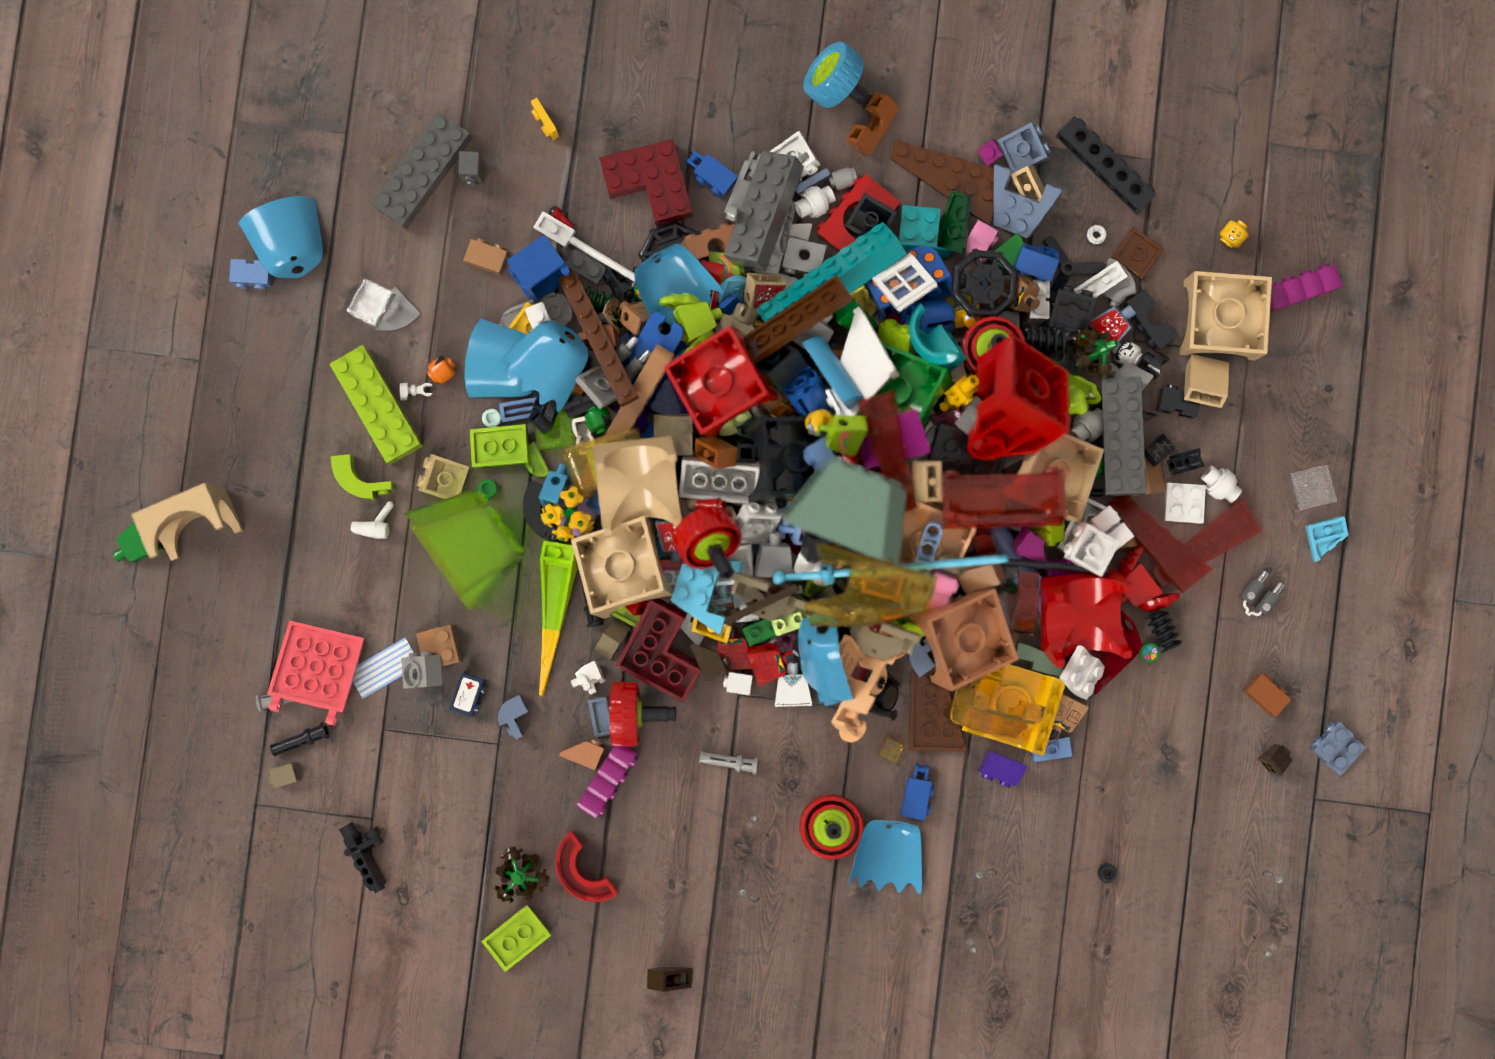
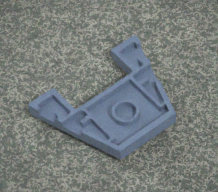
(1018, 212)

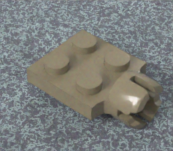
(742, 319)

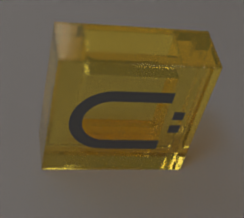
(891, 750)

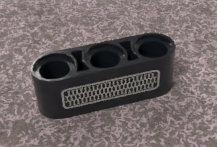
(543, 415)

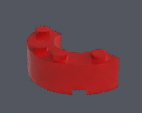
(573, 879)

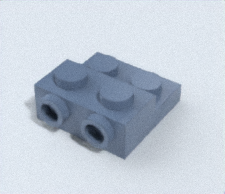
(1024, 147)
(1337, 747)

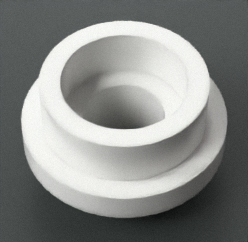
(1102, 234)

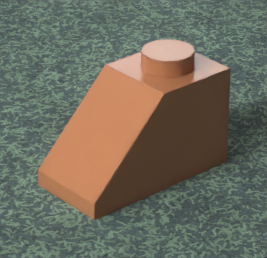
(585, 753)

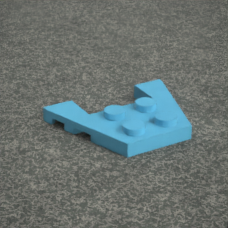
(695, 591)

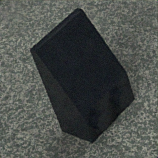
(781, 367)

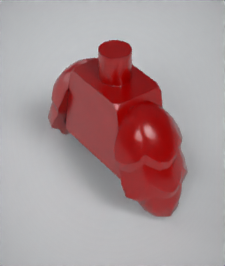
(1144, 589)

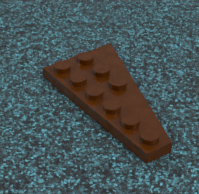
(948, 174)
(930, 715)

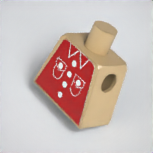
(762, 288)

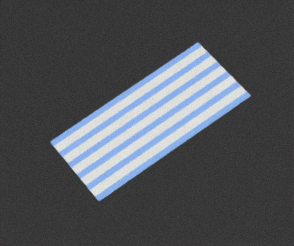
(381, 668)

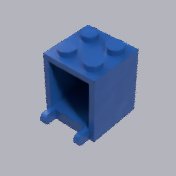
(537, 269)

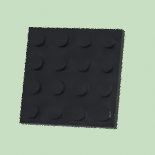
(951, 448)

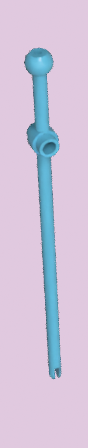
(828, 574)

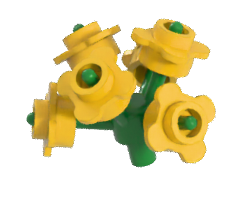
(579, 520)

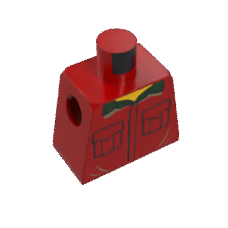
(735, 650)
(768, 662)

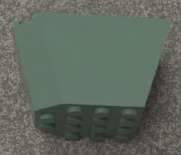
(851, 509)

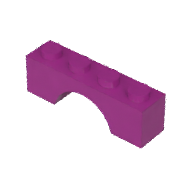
(1031, 545)

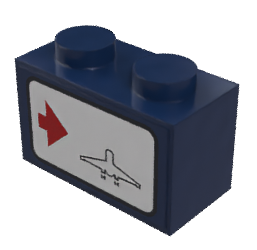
(468, 694)

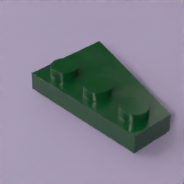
(955, 223)

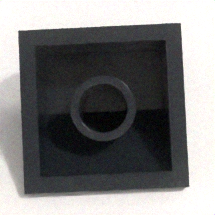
(868, 214)

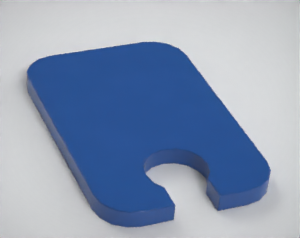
(651, 336)

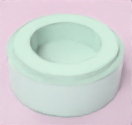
(491, 418)

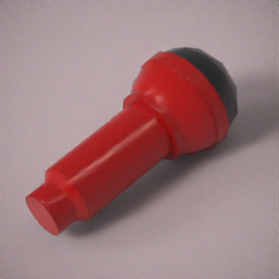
(556, 213)

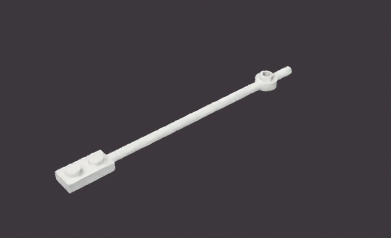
(564, 235)

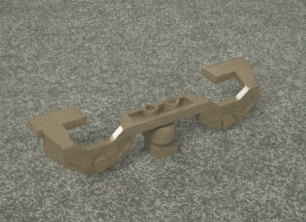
(869, 641)

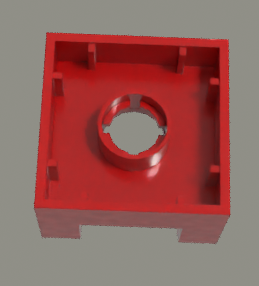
(1021, 401)

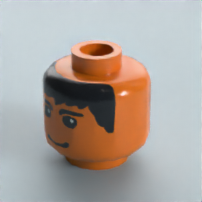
(441, 369)

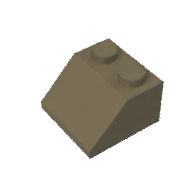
(679, 428)

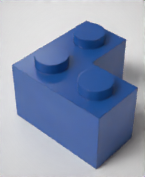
(1037, 261)

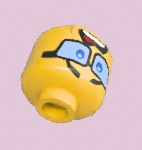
(815, 418)

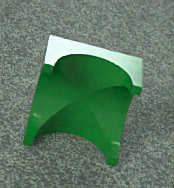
(918, 383)

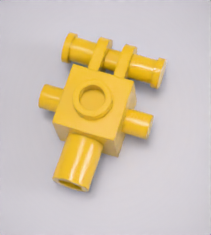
(960, 393)

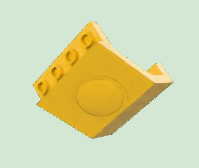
(1013, 684)

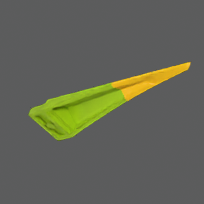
(557, 579)

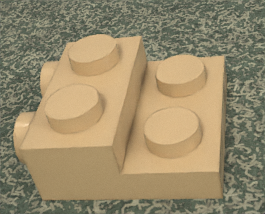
(442, 477)

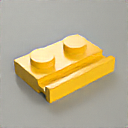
(540, 114)

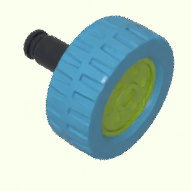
(836, 76)

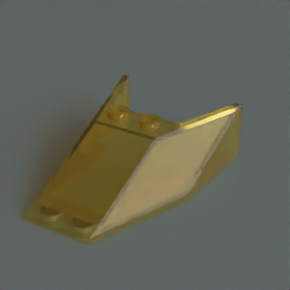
(874, 591)

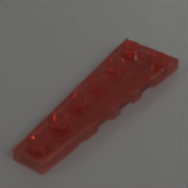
(886, 440)
(1219, 536)
(1169, 554)

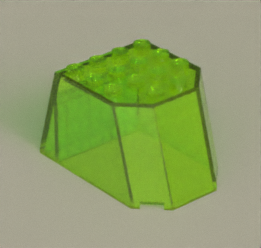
(468, 545)

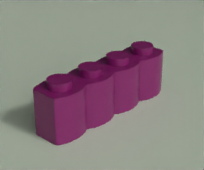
(1305, 287)
(606, 780)

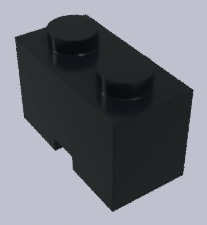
(1172, 400)

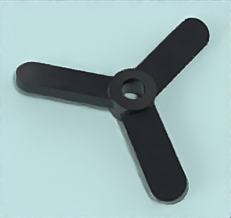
(1076, 267)

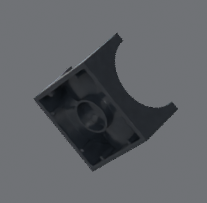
(781, 456)

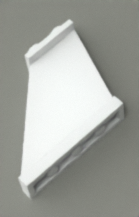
(864, 361)

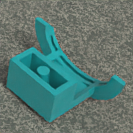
(920, 228)
(937, 346)

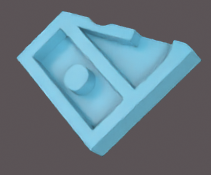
(1325, 535)

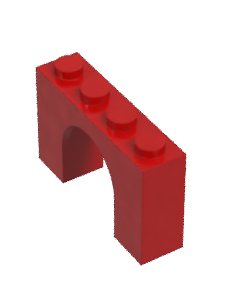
(833, 230)

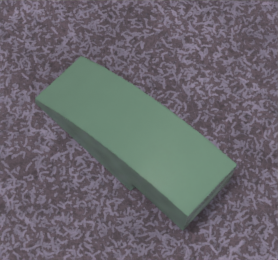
(1038, 660)

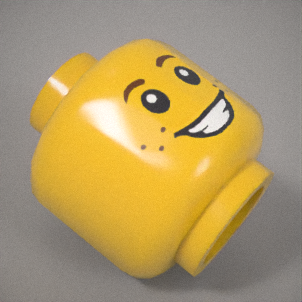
(1234, 234)

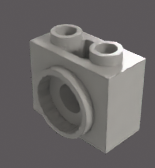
(794, 264)
(421, 670)

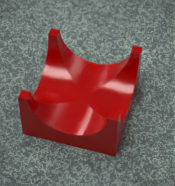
(718, 381)
(1082, 612)

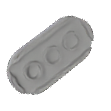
(556, 305)

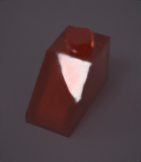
(985, 541)

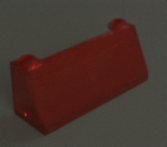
(1003, 500)

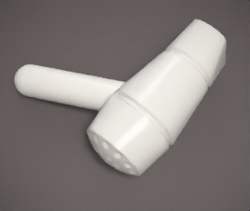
(375, 528)

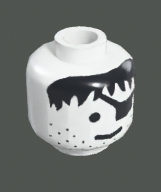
(1128, 353)

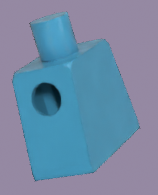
(550, 491)

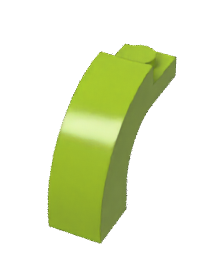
(346, 476)

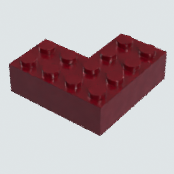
(650, 169)
(651, 655)

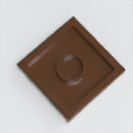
(1137, 253)

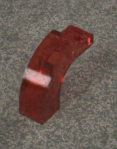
(1027, 603)

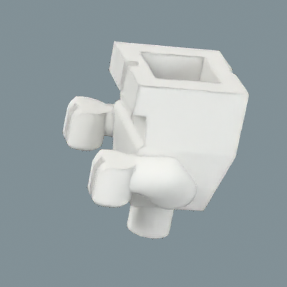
(588, 676)

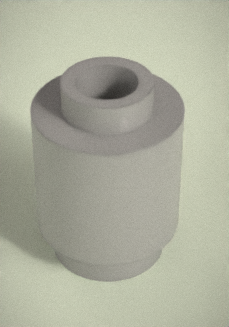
(842, 178)

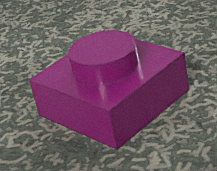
(990, 152)

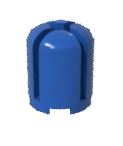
(937, 312)
(807, 393)

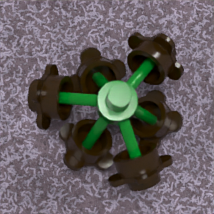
(1090, 361)
(524, 886)

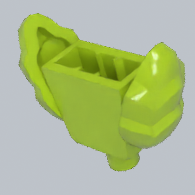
(693, 316)
(1081, 393)

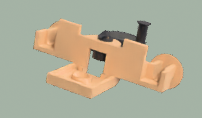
(874, 694)

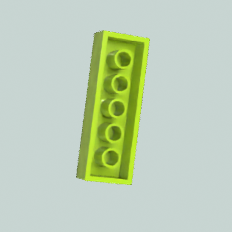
(376, 405)

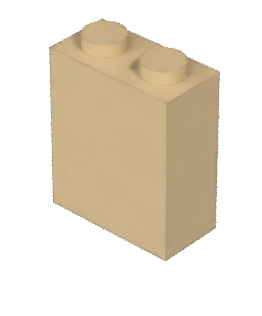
(1206, 381)

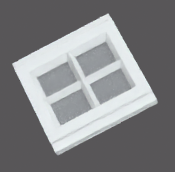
(904, 282)

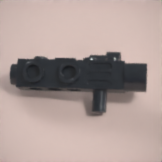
(363, 860)

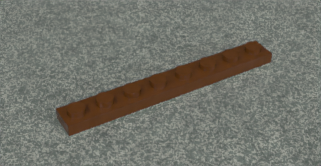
(598, 339)

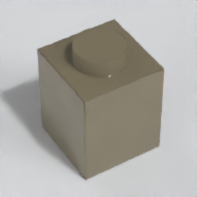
(284, 775)

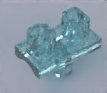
(723, 597)

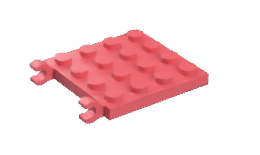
(315, 668)

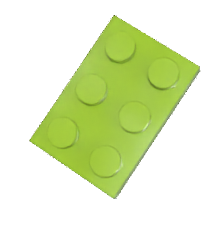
(499, 446)
(516, 937)

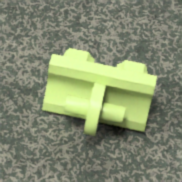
(789, 622)

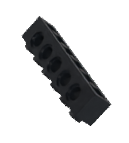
(1106, 175)

